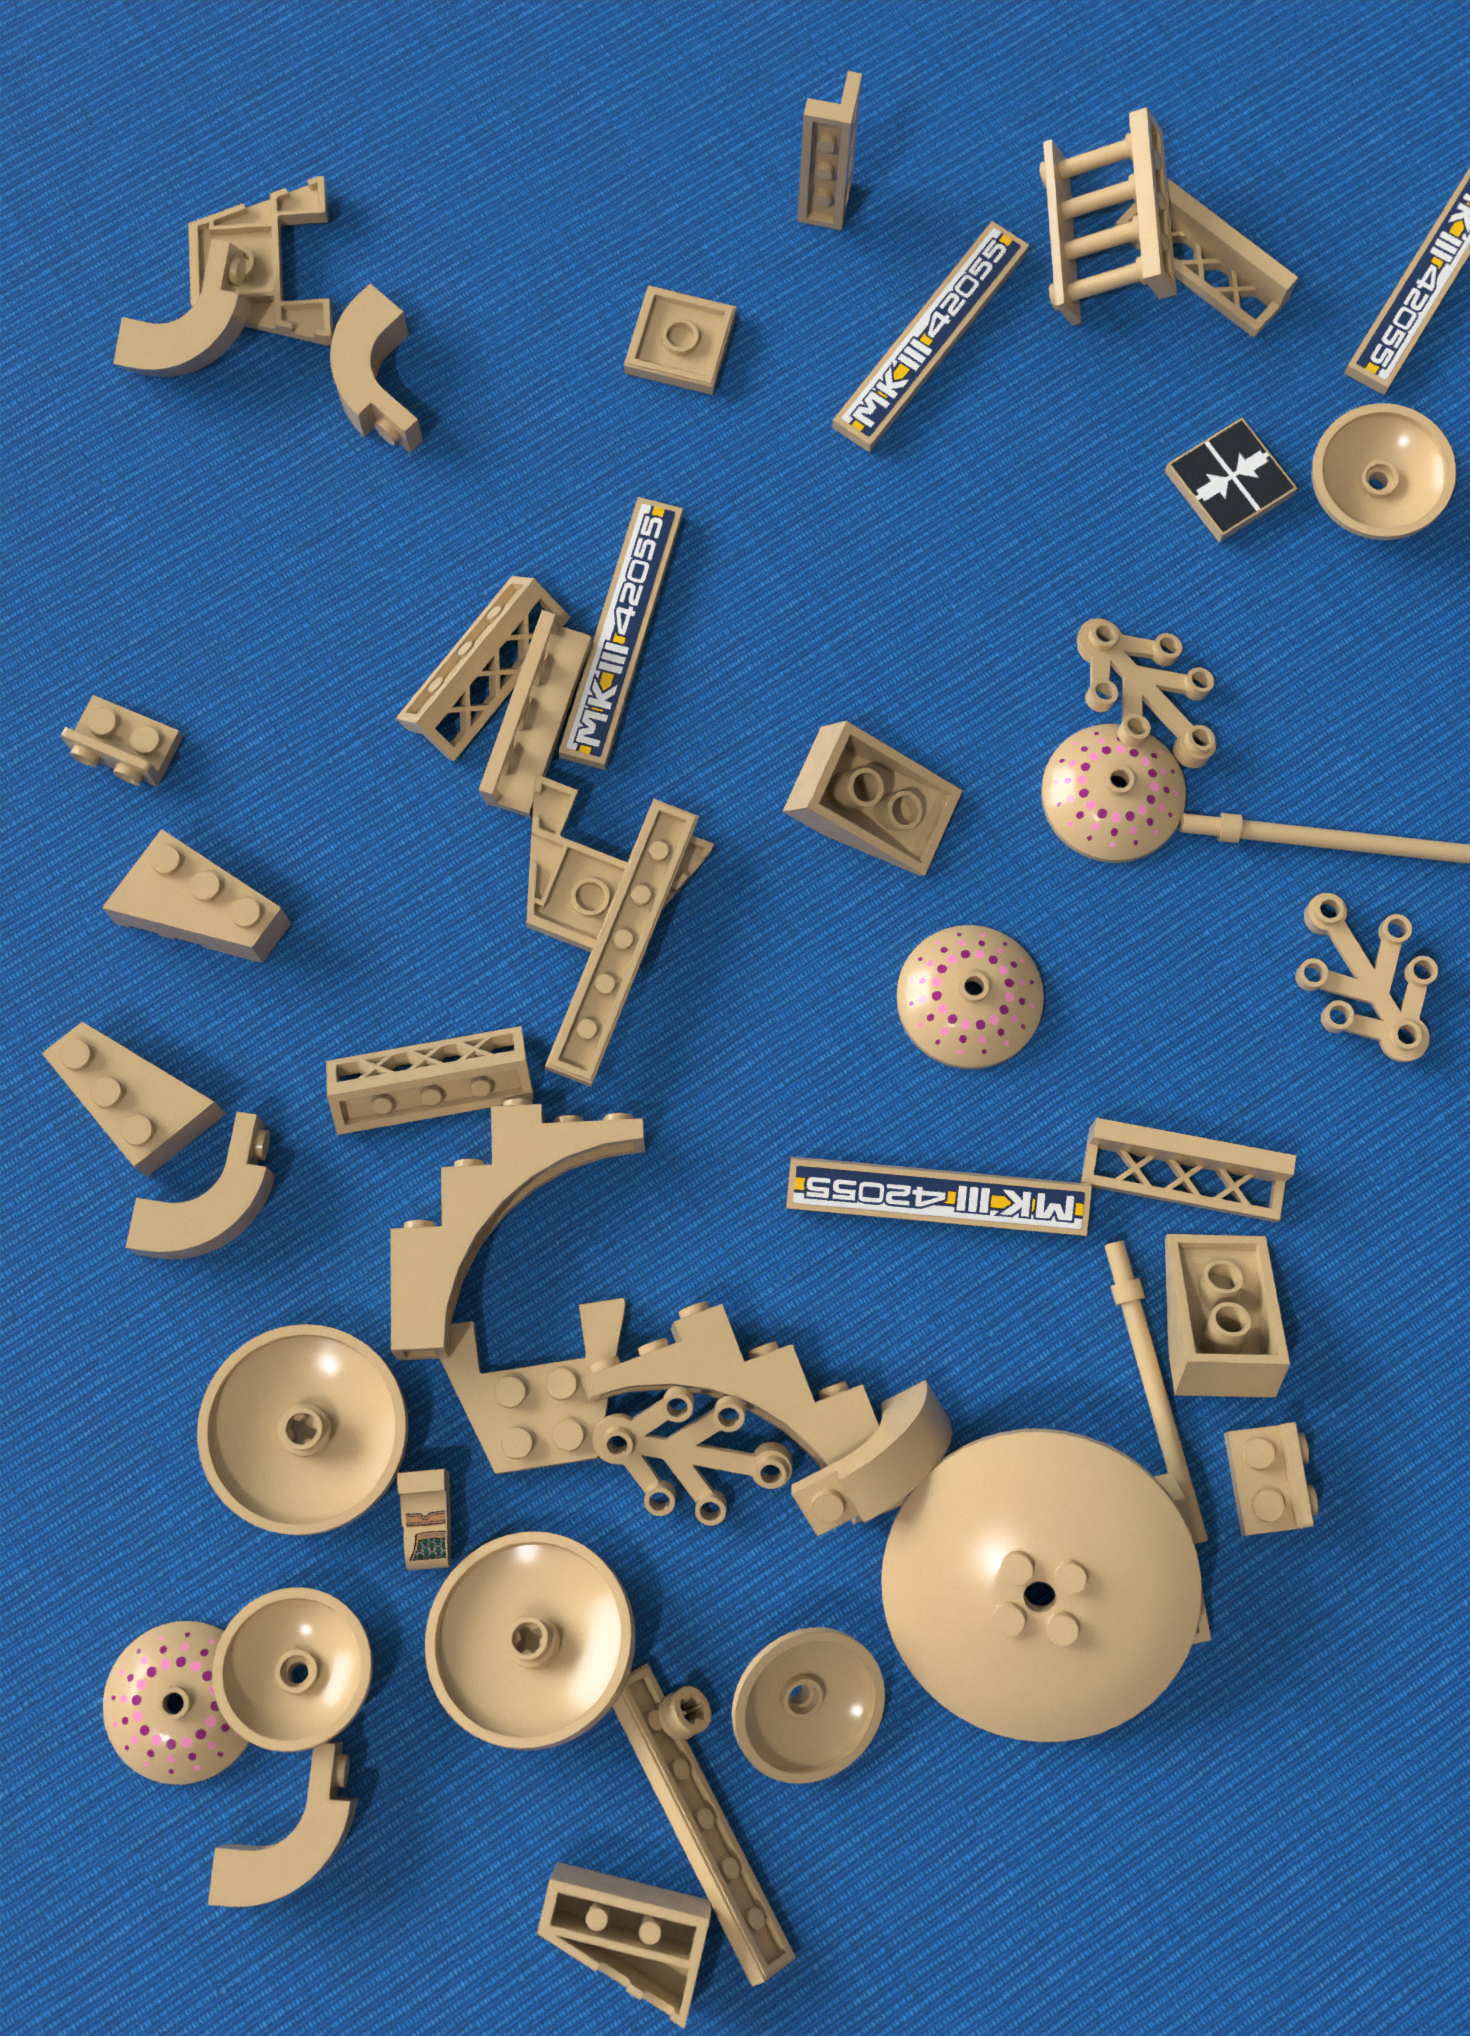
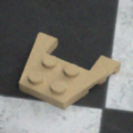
(258, 234)
(574, 883)
(538, 1411)

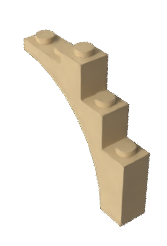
(526, 1154)
(768, 1384)

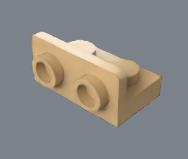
(122, 740)
(1270, 1479)

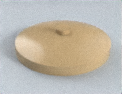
(302, 1430)
(530, 1641)

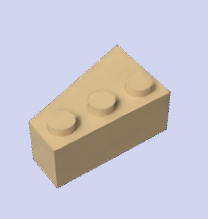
(195, 901)
(130, 1098)
(630, 1932)

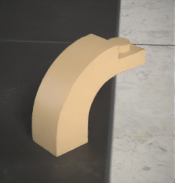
(198, 335)
(360, 343)
(216, 1216)
(884, 1468)
(265, 1873)

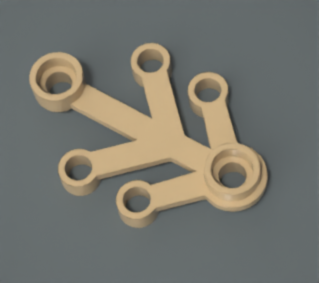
(1144, 685)
(1369, 983)
(684, 1451)

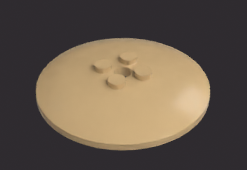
(1055, 1514)

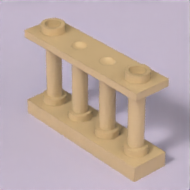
(1149, 227)

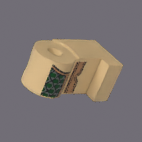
(426, 1518)

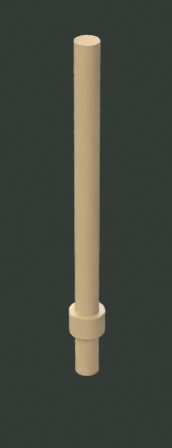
(1233, 828)
(1128, 1294)

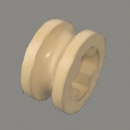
(695, 1707)

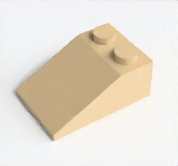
(872, 798)
(1223, 1317)

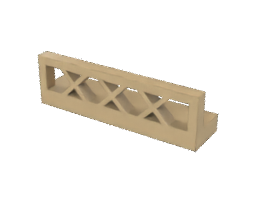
(828, 156)
(1223, 251)
(467, 661)
(535, 715)
(429, 1085)
(1193, 1152)

